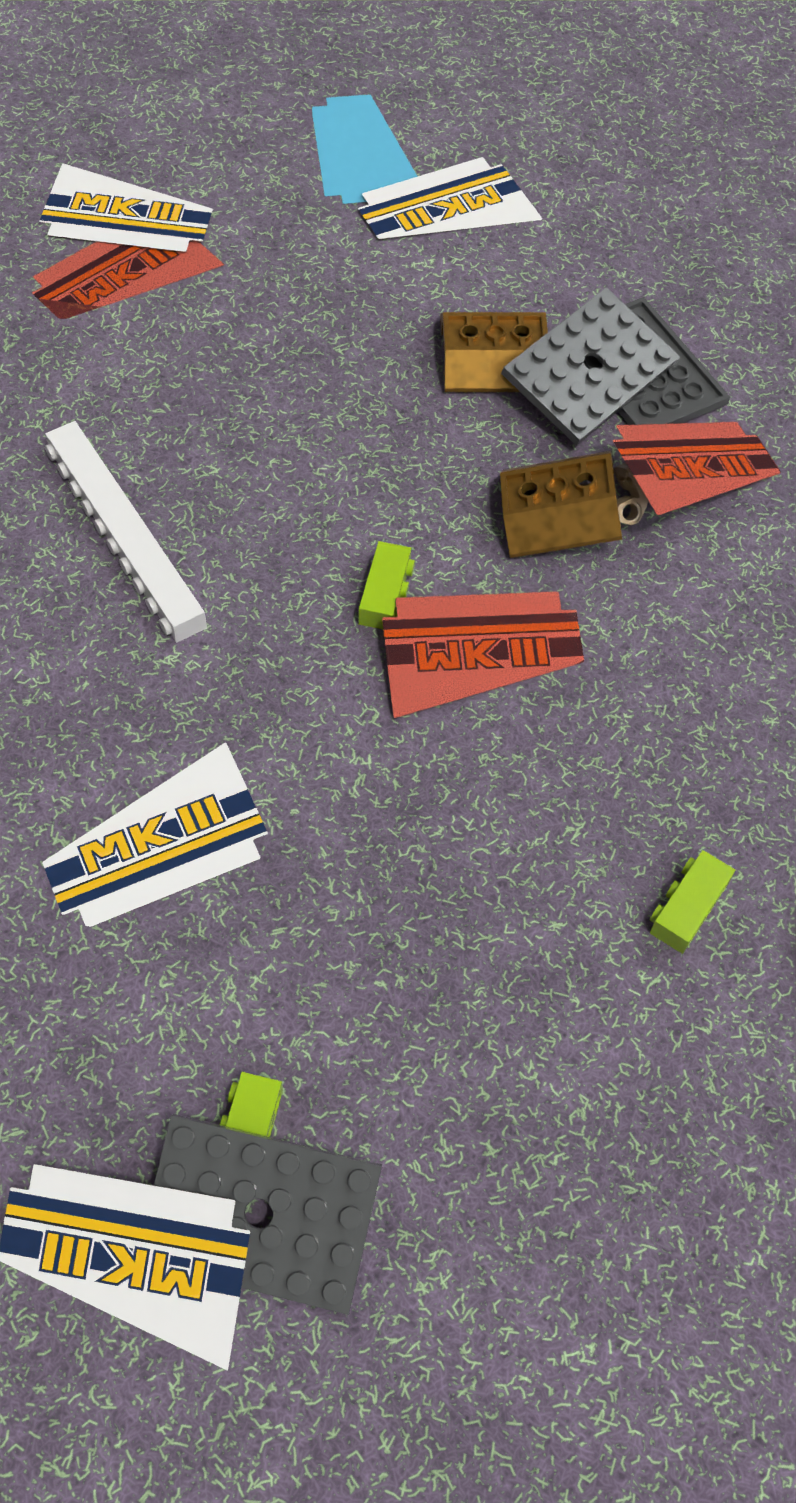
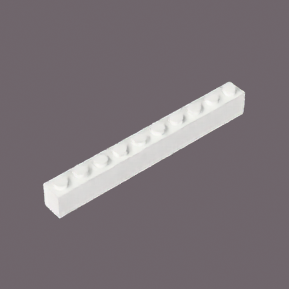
(125, 533)

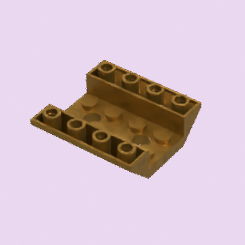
(478, 360)
(560, 510)

